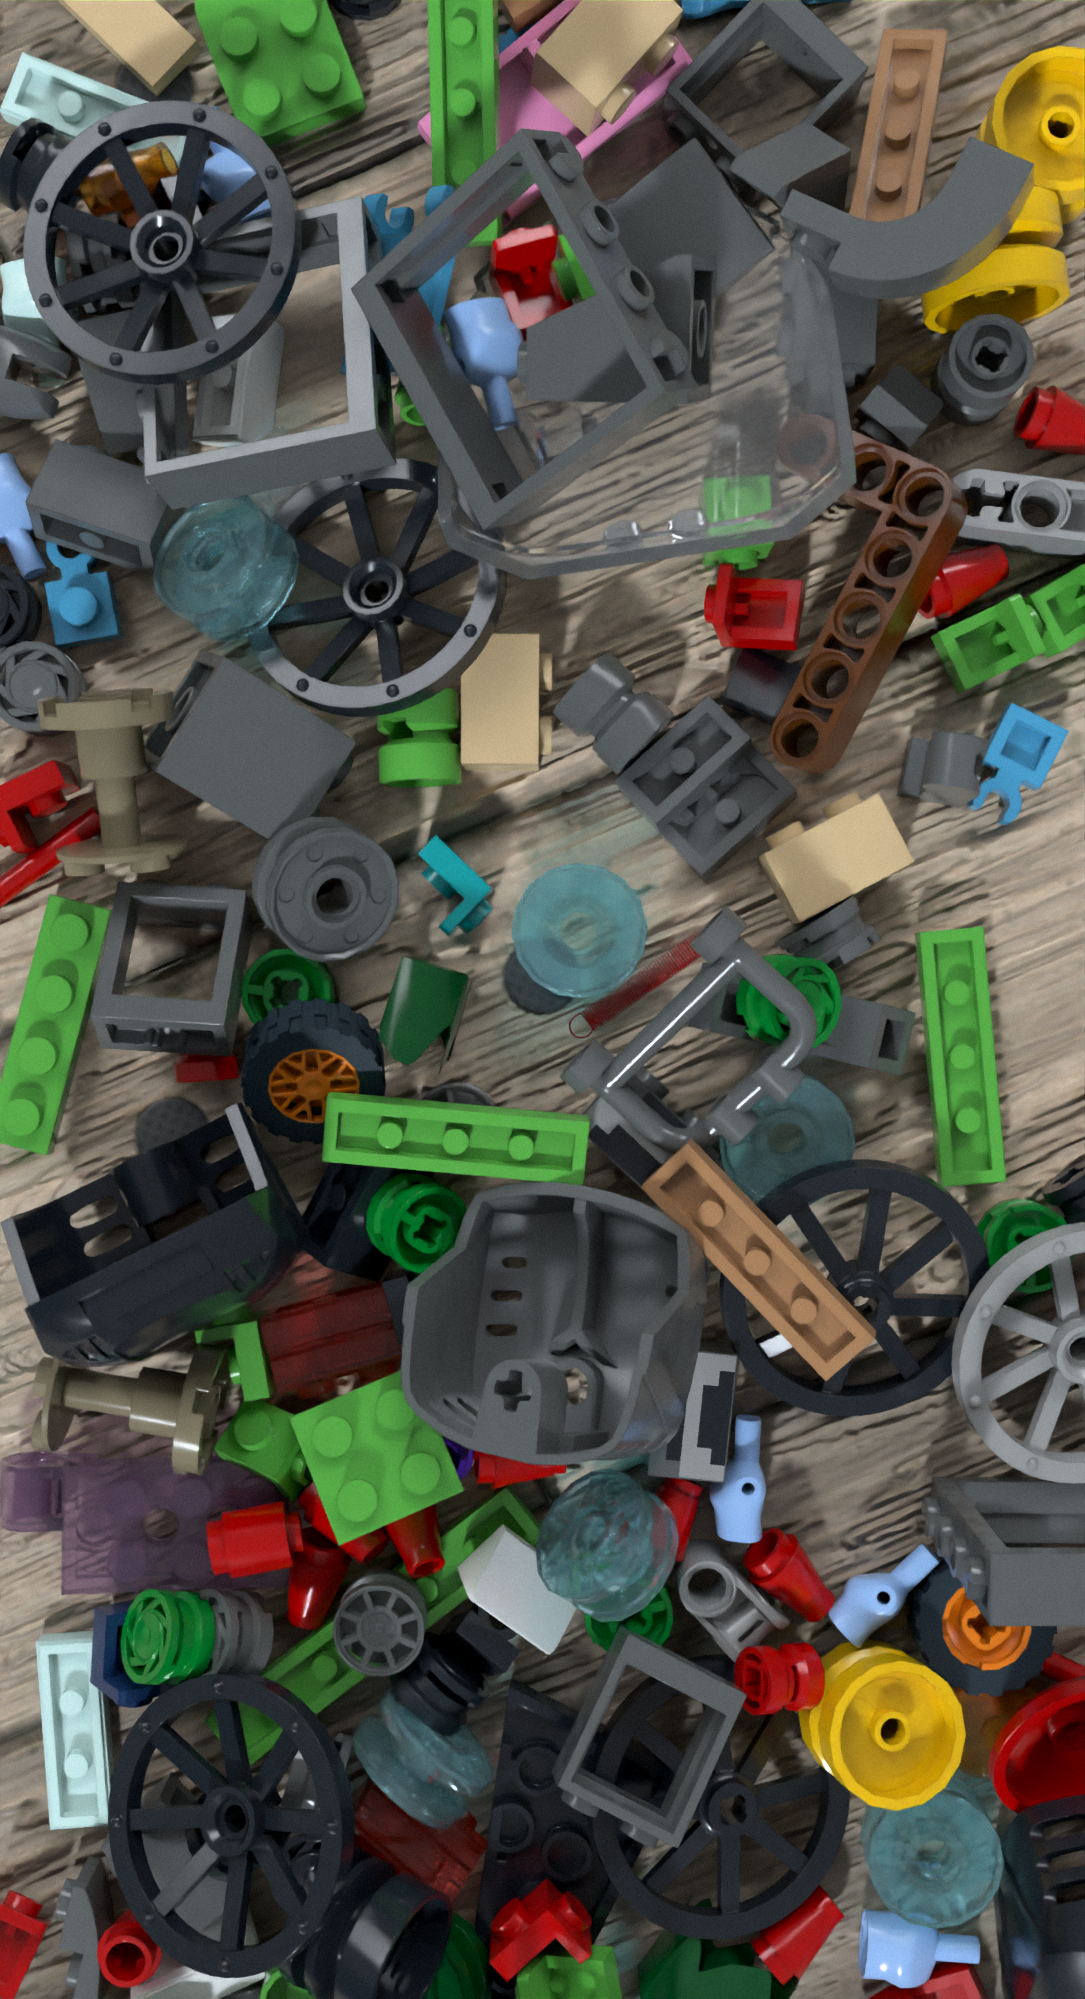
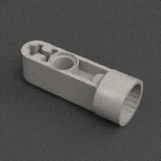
(1057, 497)

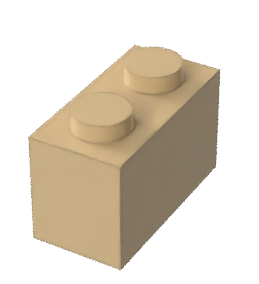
(601, 54)
(503, 705)
(835, 857)

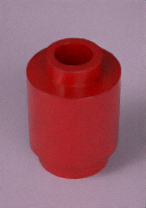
(255, 1540)

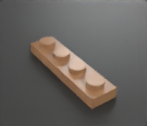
(899, 124)
(759, 1260)

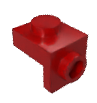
(524, 275)
(754, 610)
(531, 1924)
(19, 1939)

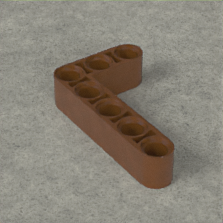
(867, 590)

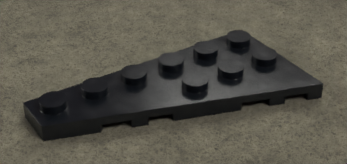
(539, 1834)

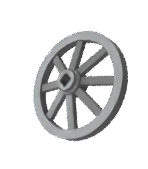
(1066, 1362)

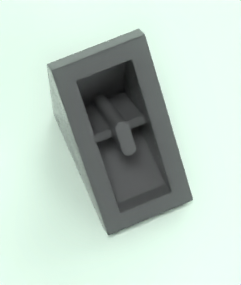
(799, 161)

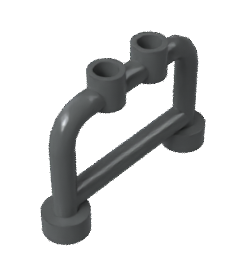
(731, 1113)

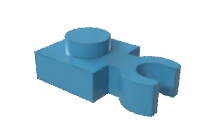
(81, 603)
(1019, 755)

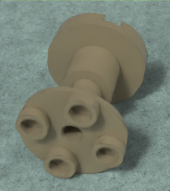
(112, 755)
(156, 1403)

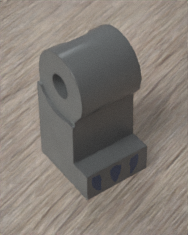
(943, 768)

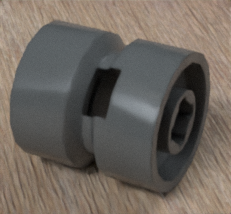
(982, 369)
(610, 711)

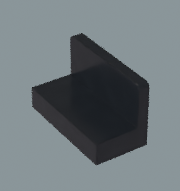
(339, 1219)

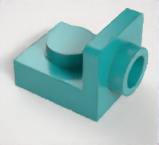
(452, 875)

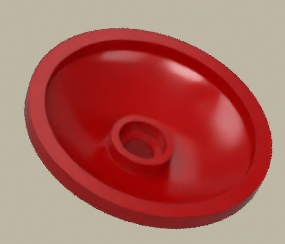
(1042, 1748)

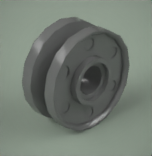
(351, 914)

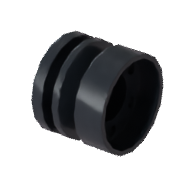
(380, 1939)

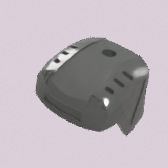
(587, 1303)

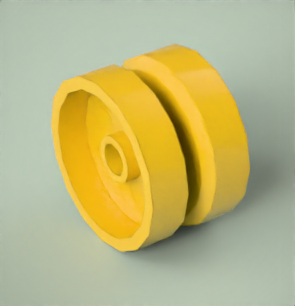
(1043, 122)
(1017, 280)
(885, 1726)

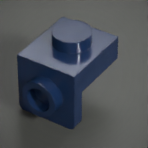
(106, 1662)

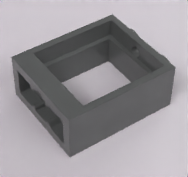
(799, 41)
(173, 1023)
(641, 1819)

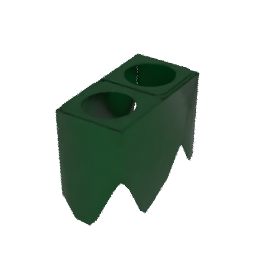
(421, 1007)
(698, 1970)

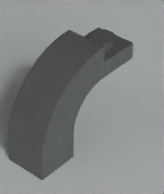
(926, 247)
(864, 1036)

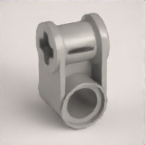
(732, 1606)

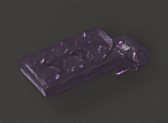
(102, 1512)

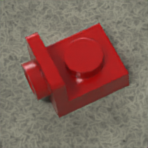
(37, 793)

